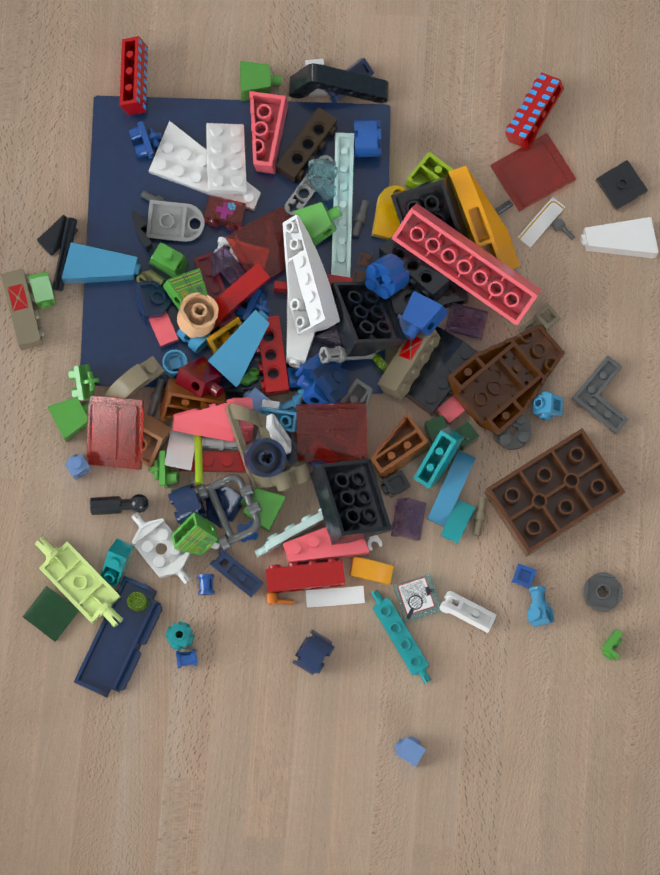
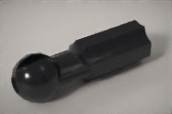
(115, 504)

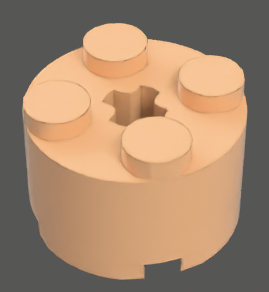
(197, 315)

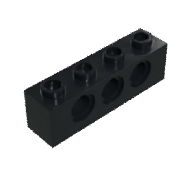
(438, 282)
(457, 296)

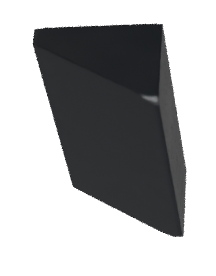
(52, 237)

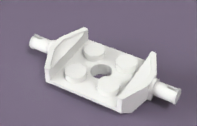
(149, 537)

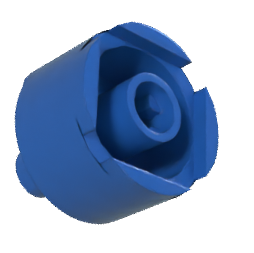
(367, 137)
(386, 276)

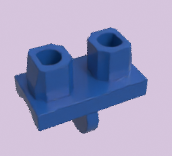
(140, 133)
(256, 302)

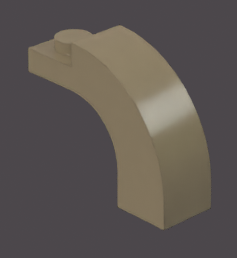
(135, 379)

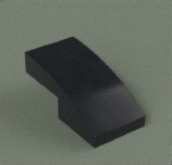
(140, 228)

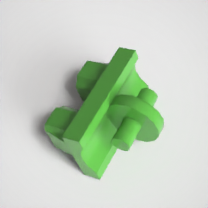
(84, 382)
(163, 472)

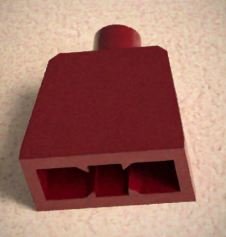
(200, 378)

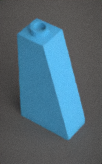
(93, 265)
(240, 347)

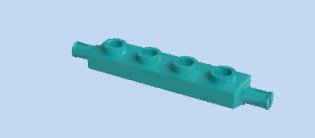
(401, 636)

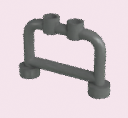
(253, 508)

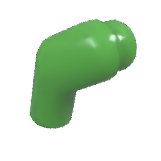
(250, 377)

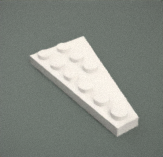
(185, 163)

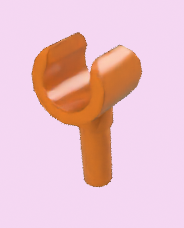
(271, 599)

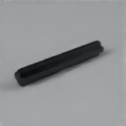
(68, 237)

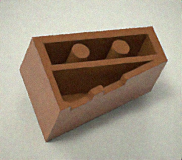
(178, 400)
(399, 448)

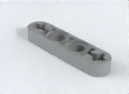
(305, 184)

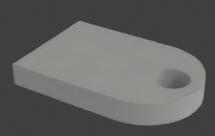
(173, 220)

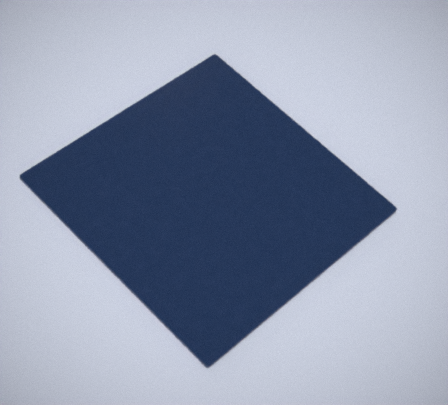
(112, 328)

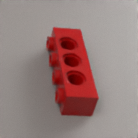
(278, 385)

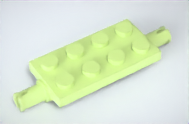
(79, 582)

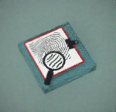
(417, 598)

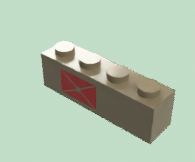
(22, 309)
(407, 364)

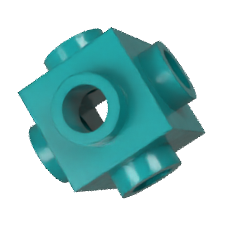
(179, 643)

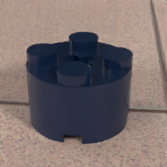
(254, 453)
(186, 502)
(313, 652)

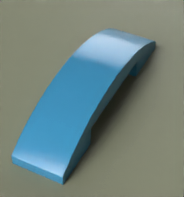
(451, 488)

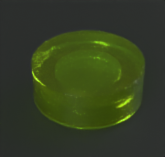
(380, 362)
(137, 601)

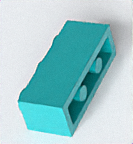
(438, 457)

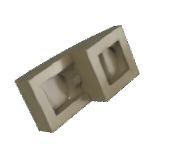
(546, 317)

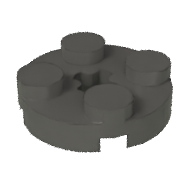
(521, 436)
(593, 598)

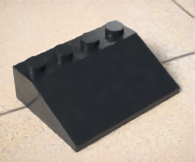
(437, 198)
(366, 320)
(432, 384)
(350, 500)

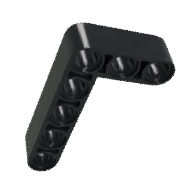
(339, 81)

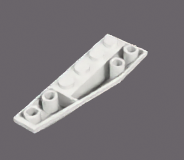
(307, 281)

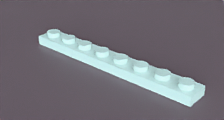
(343, 199)

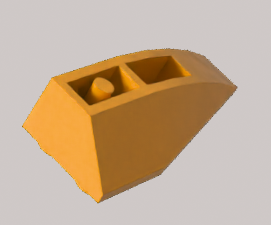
(481, 218)

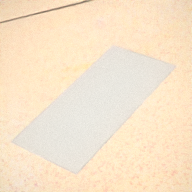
(180, 450)

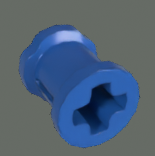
(206, 584)
(186, 658)

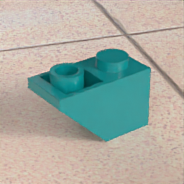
(116, 562)

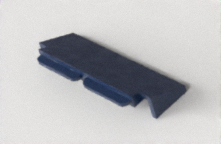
(116, 649)

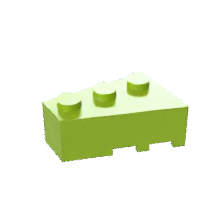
(427, 170)

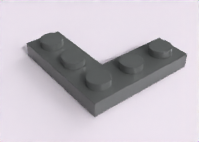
(595, 405)

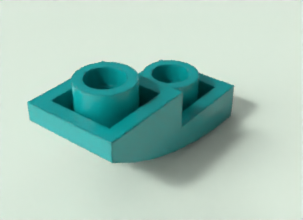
(458, 521)

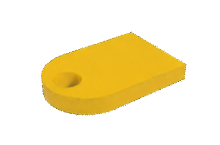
(386, 219)

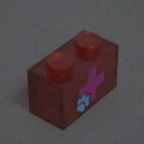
(225, 213)

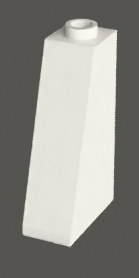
(622, 238)
(296, 345)

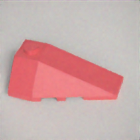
(213, 421)

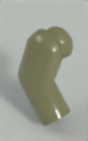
(150, 275)

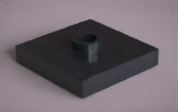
(621, 185)

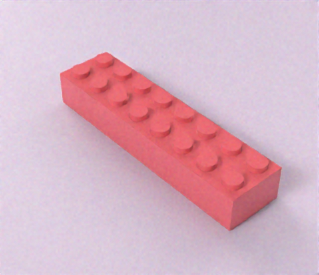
(466, 264)

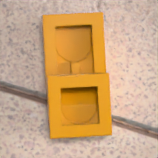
(371, 570)

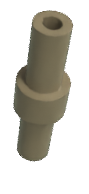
(479, 516)

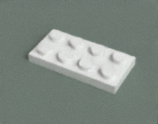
(226, 158)

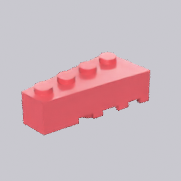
(267, 128)
(319, 547)

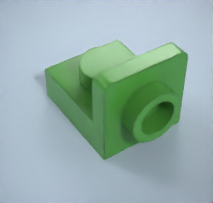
(612, 642)

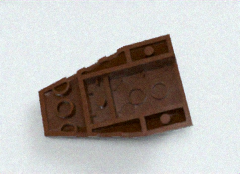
(505, 378)

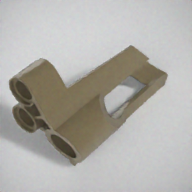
(289, 476)

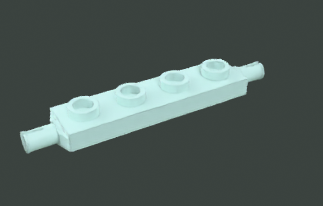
(291, 532)

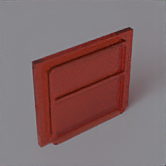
(533, 172)
(261, 243)
(115, 432)
(331, 432)

